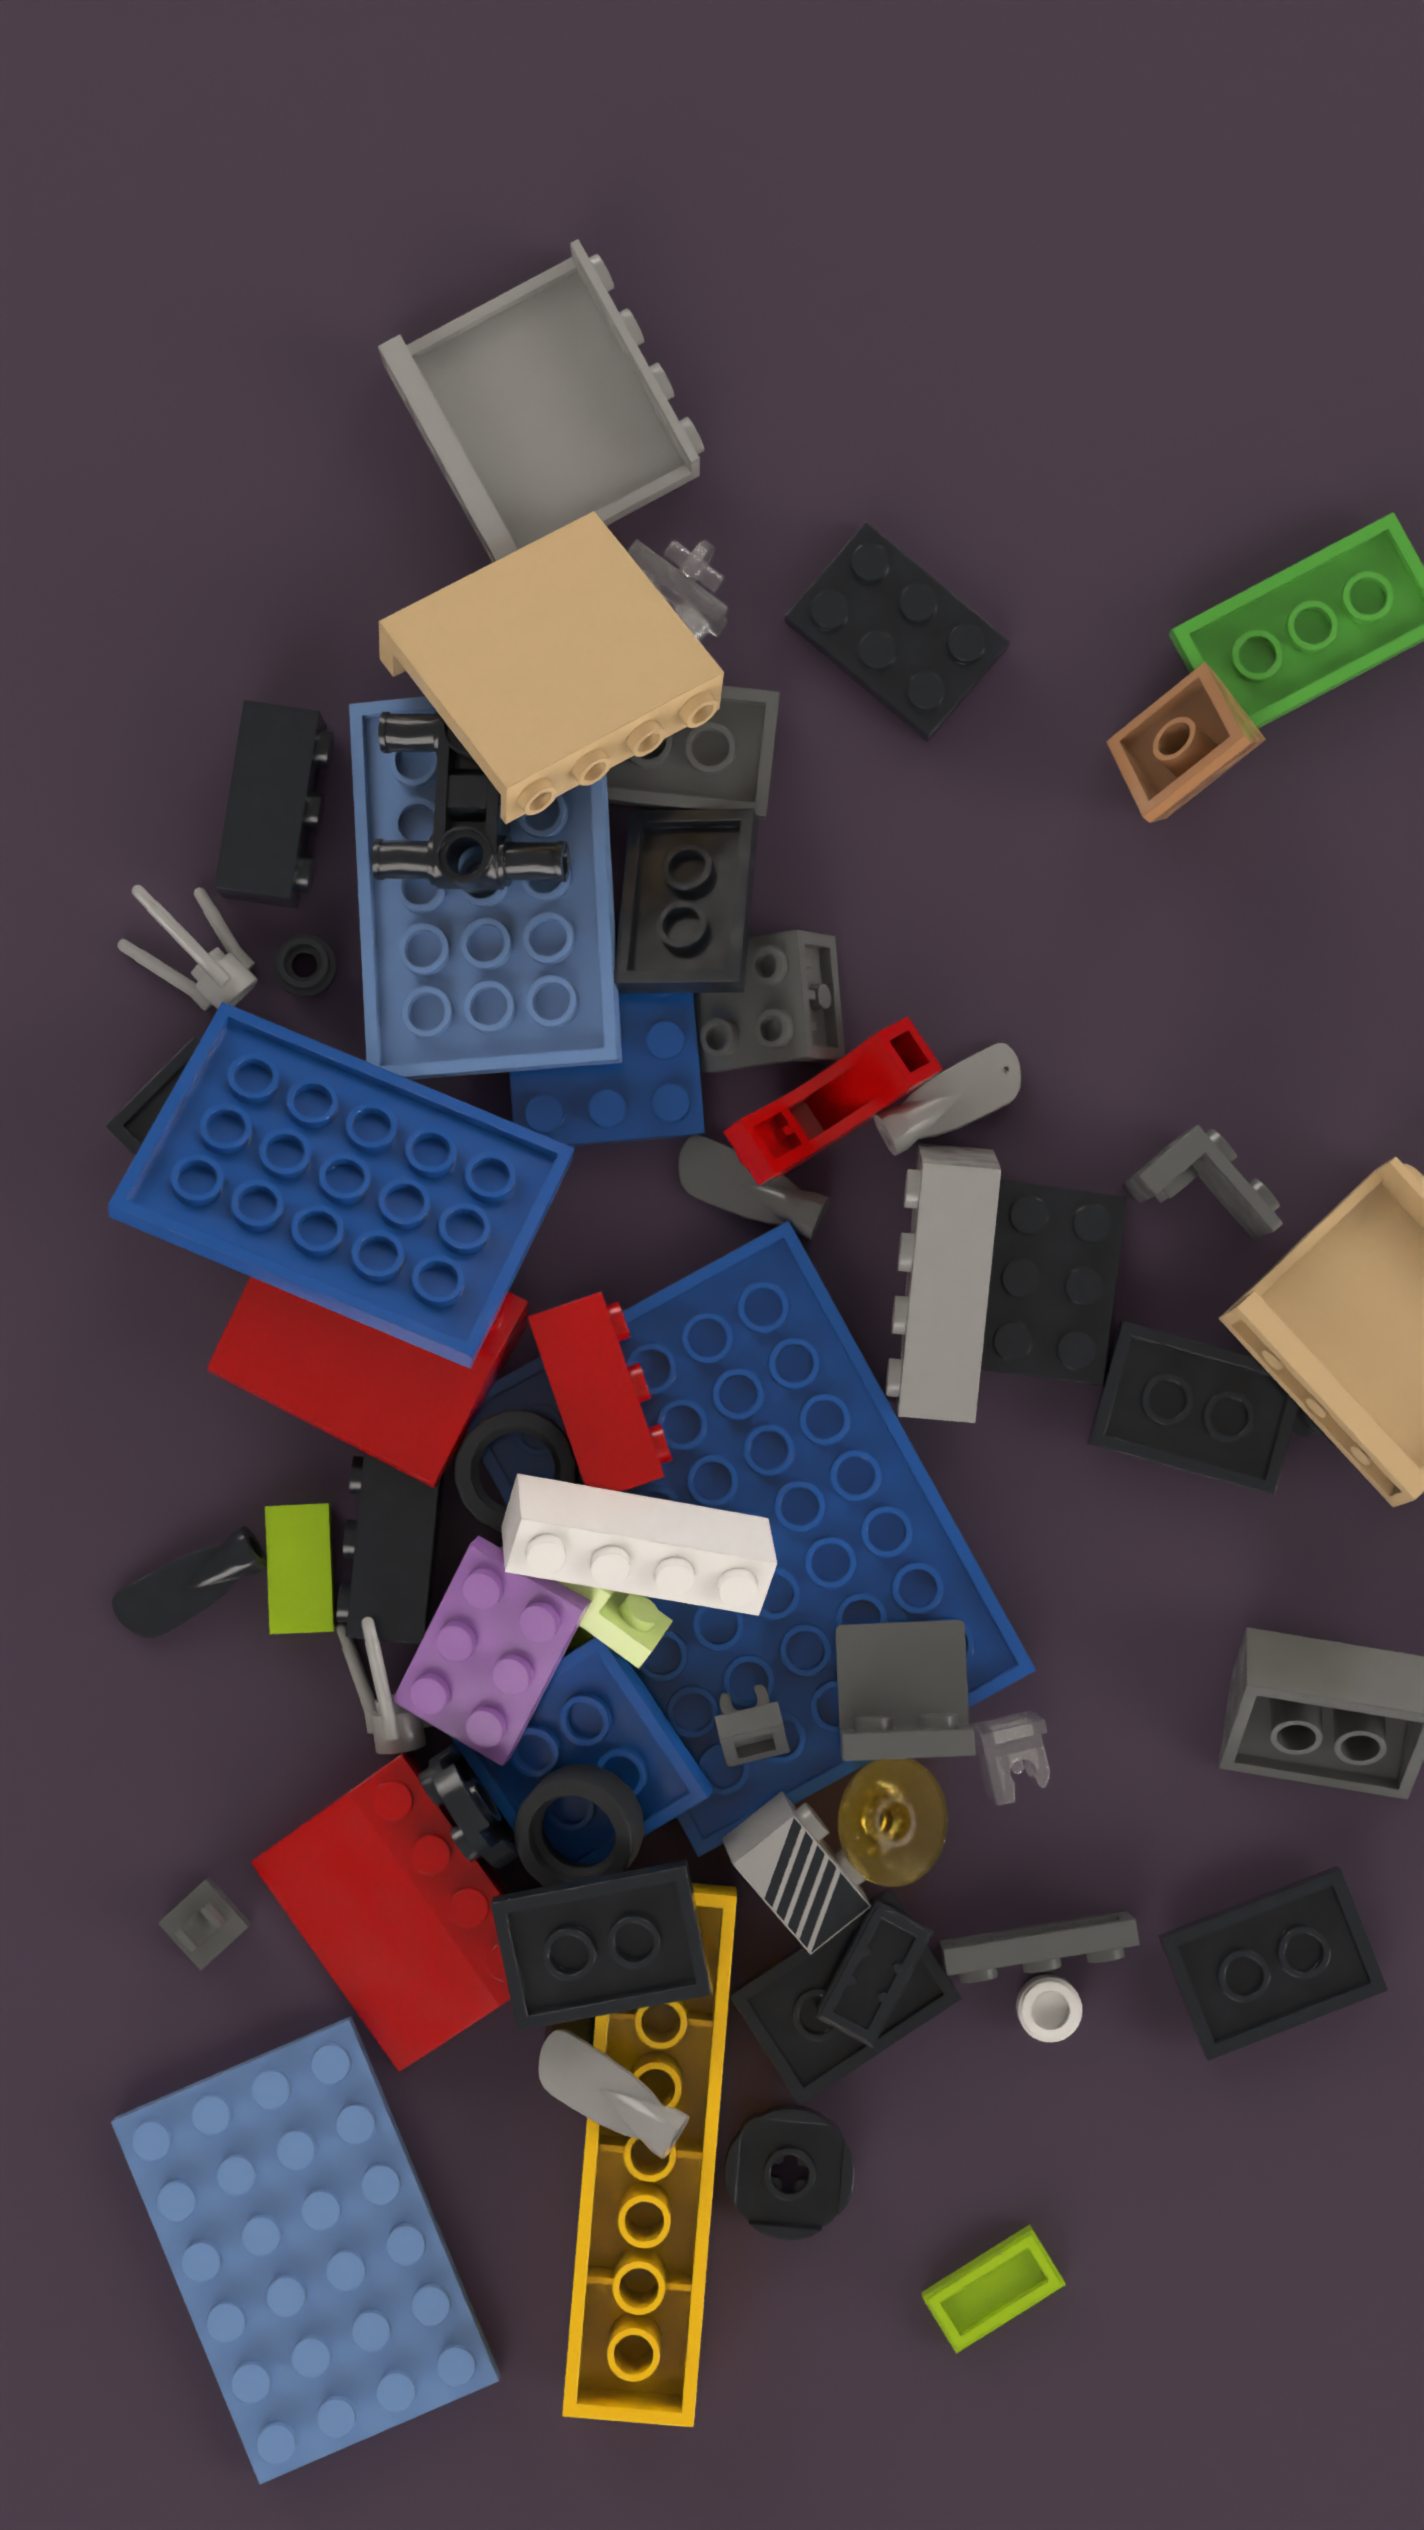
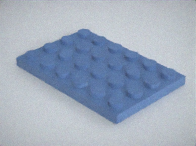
(488, 976)
(305, 2250)

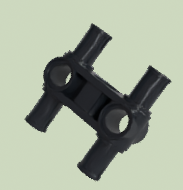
(464, 818)

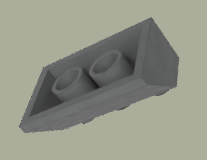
(1325, 1714)

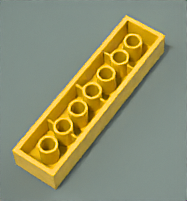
(651, 2216)

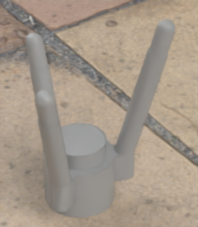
(218, 975)
(392, 1726)

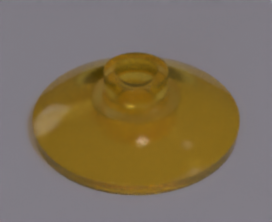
(912, 1823)

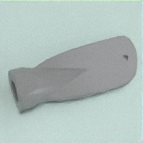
(953, 1098)
(607, 2092)

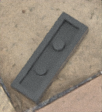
(1039, 1946)

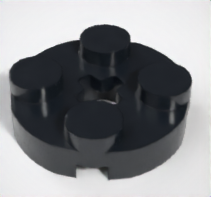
(480, 1824)
(815, 2198)

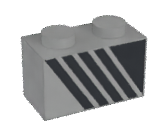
(796, 1871)

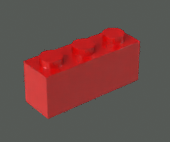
(600, 1393)

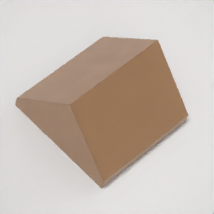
(1182, 743)

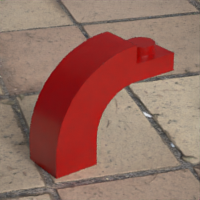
(833, 1102)

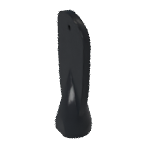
(187, 1585)

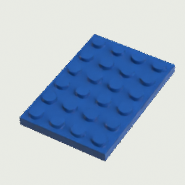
(343, 1184)

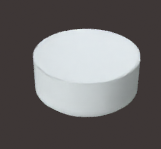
(1049, 2008)

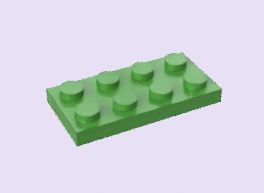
(1312, 623)

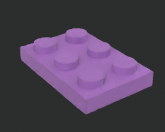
(490, 1652)

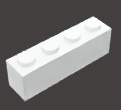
(638, 1545)

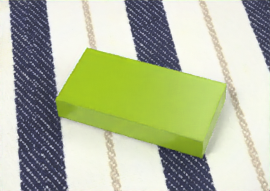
(300, 1568)
(993, 2288)

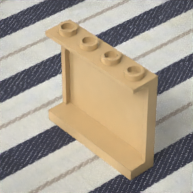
(554, 664)
(1347, 1328)

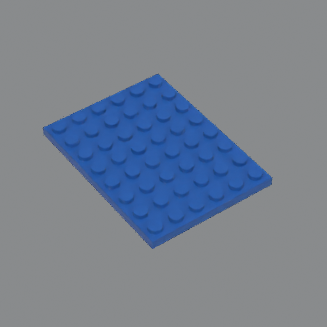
(790, 1426)

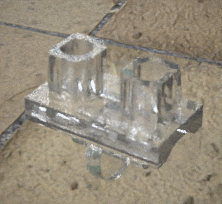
(693, 603)

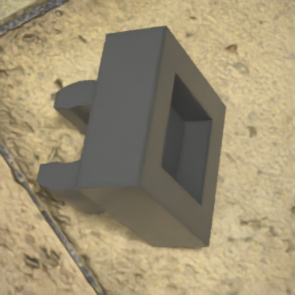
(751, 1732)
(204, 1923)

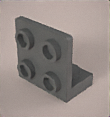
(785, 1009)
(1211, 1160)
(903, 1690)

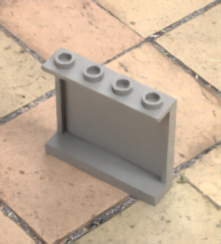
(545, 408)

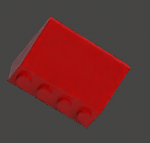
(359, 1380)
(394, 1911)

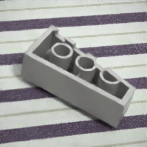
(946, 1282)

